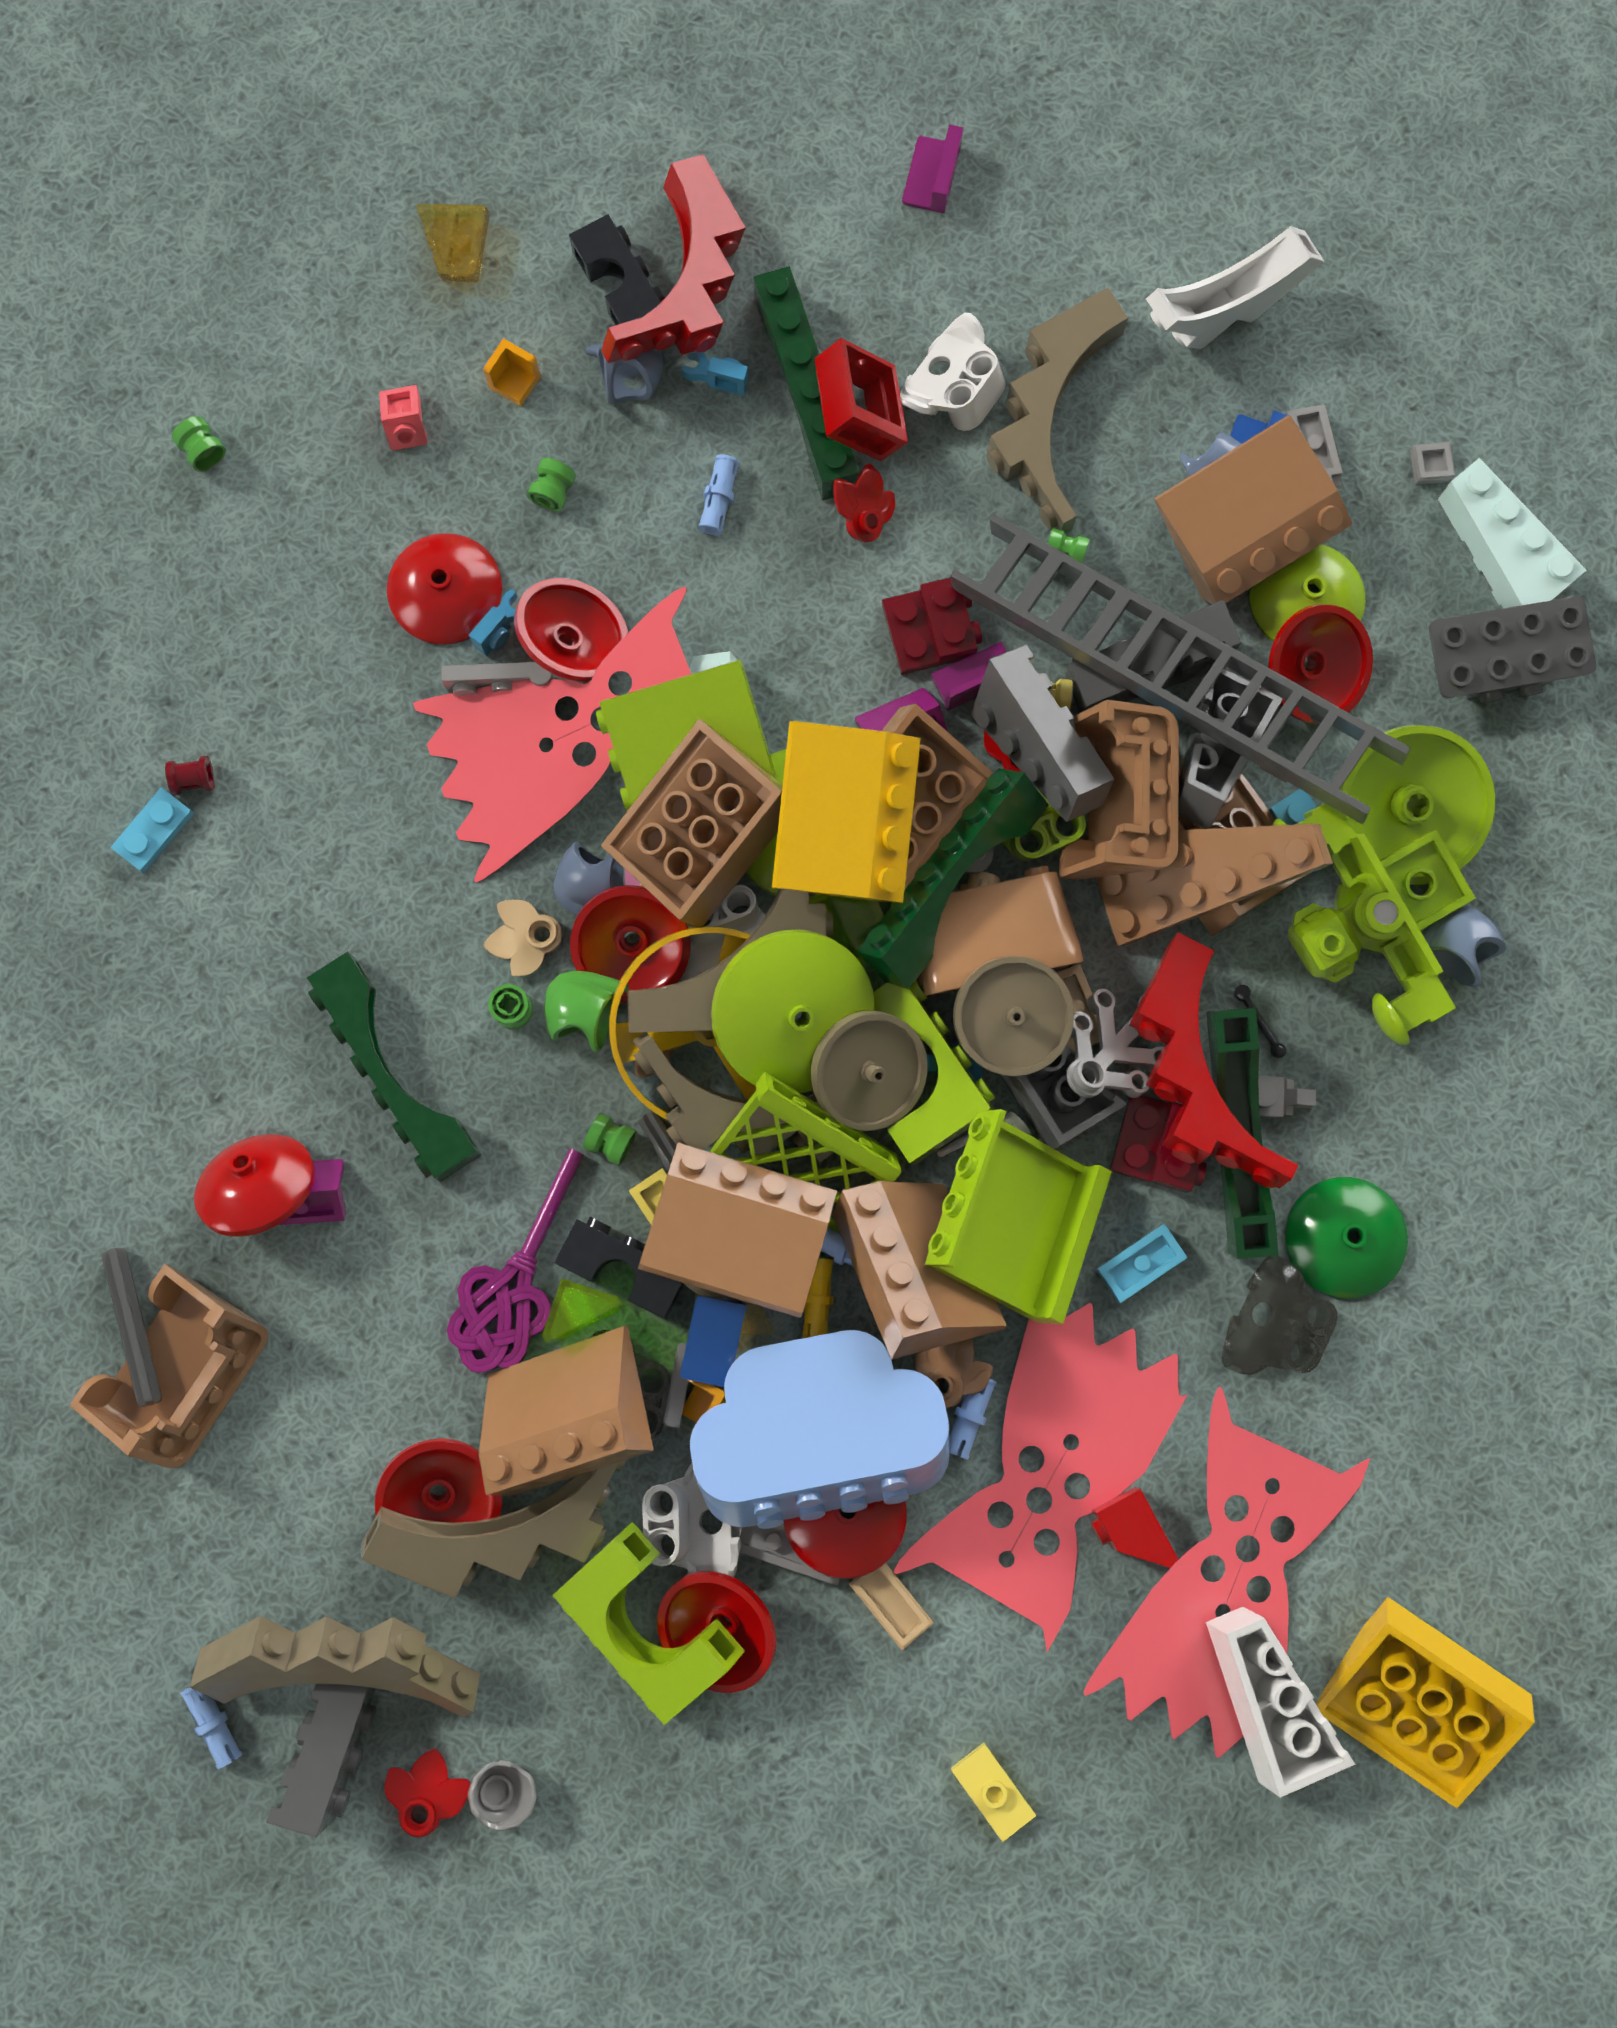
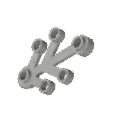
(1112, 1049)

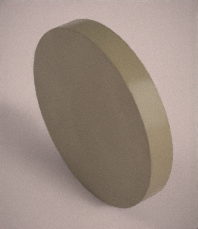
(1013, 1015)
(869, 1070)

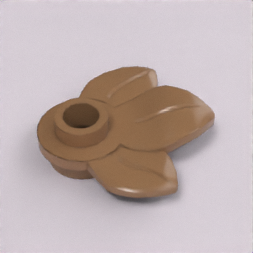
(957, 1366)

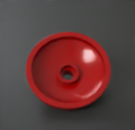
(445, 610)
(570, 614)
(1336, 654)
(601, 945)
(254, 1185)
(432, 1462)
(848, 1546)
(710, 1595)

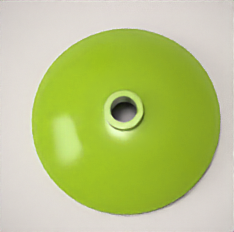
(1287, 591)

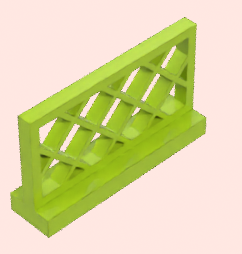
(813, 1121)

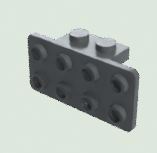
(1512, 649)

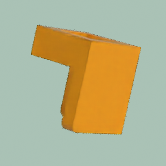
(512, 372)
(702, 1399)

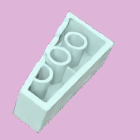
(1507, 540)

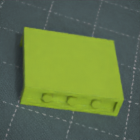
(655, 719)
(1017, 1220)

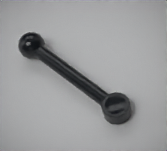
(1243, 994)

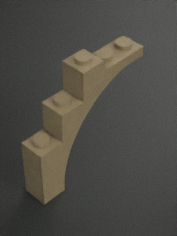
(1056, 353)
(689, 1002)
(703, 1112)
(447, 1553)
(328, 1652)

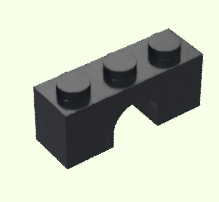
(605, 251)
(591, 1248)

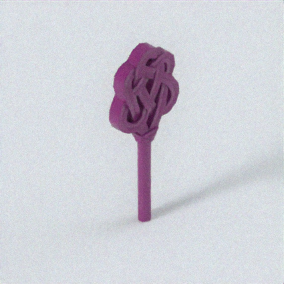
(523, 1262)

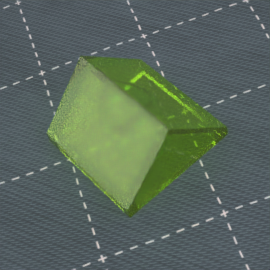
(577, 1308)

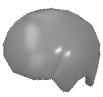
(493, 1804)

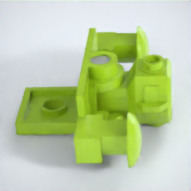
(1383, 916)

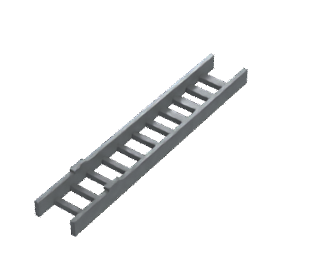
(1155, 617)

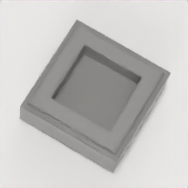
(1432, 463)

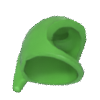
(580, 1003)

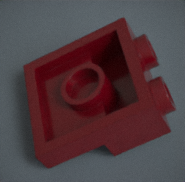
(931, 626)
(1141, 1151)

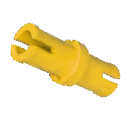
(818, 1300)

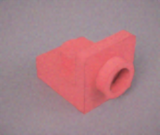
(402, 417)

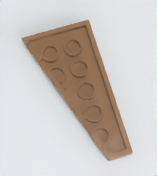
(1208, 874)

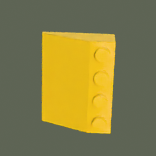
(846, 812)
(1425, 1703)

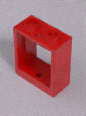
(872, 431)

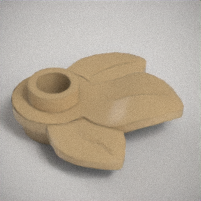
(517, 937)

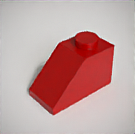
(1133, 1528)

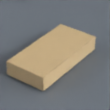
(892, 1605)

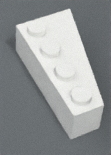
(1275, 1709)

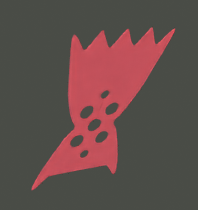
(498, 736)
(1057, 1390)
(1167, 1640)

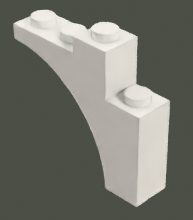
(1242, 292)

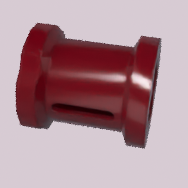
(189, 775)

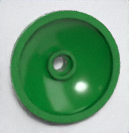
(1320, 1244)

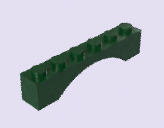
(796, 349)
(906, 935)
(350, 1001)
(1236, 1077)

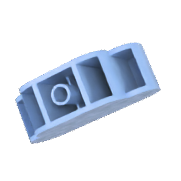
(818, 1432)

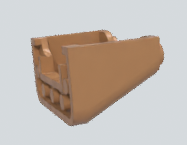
(1140, 815)
(998, 921)
(200, 1359)

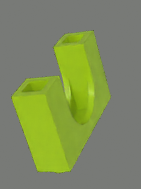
(956, 1094)
(659, 1675)

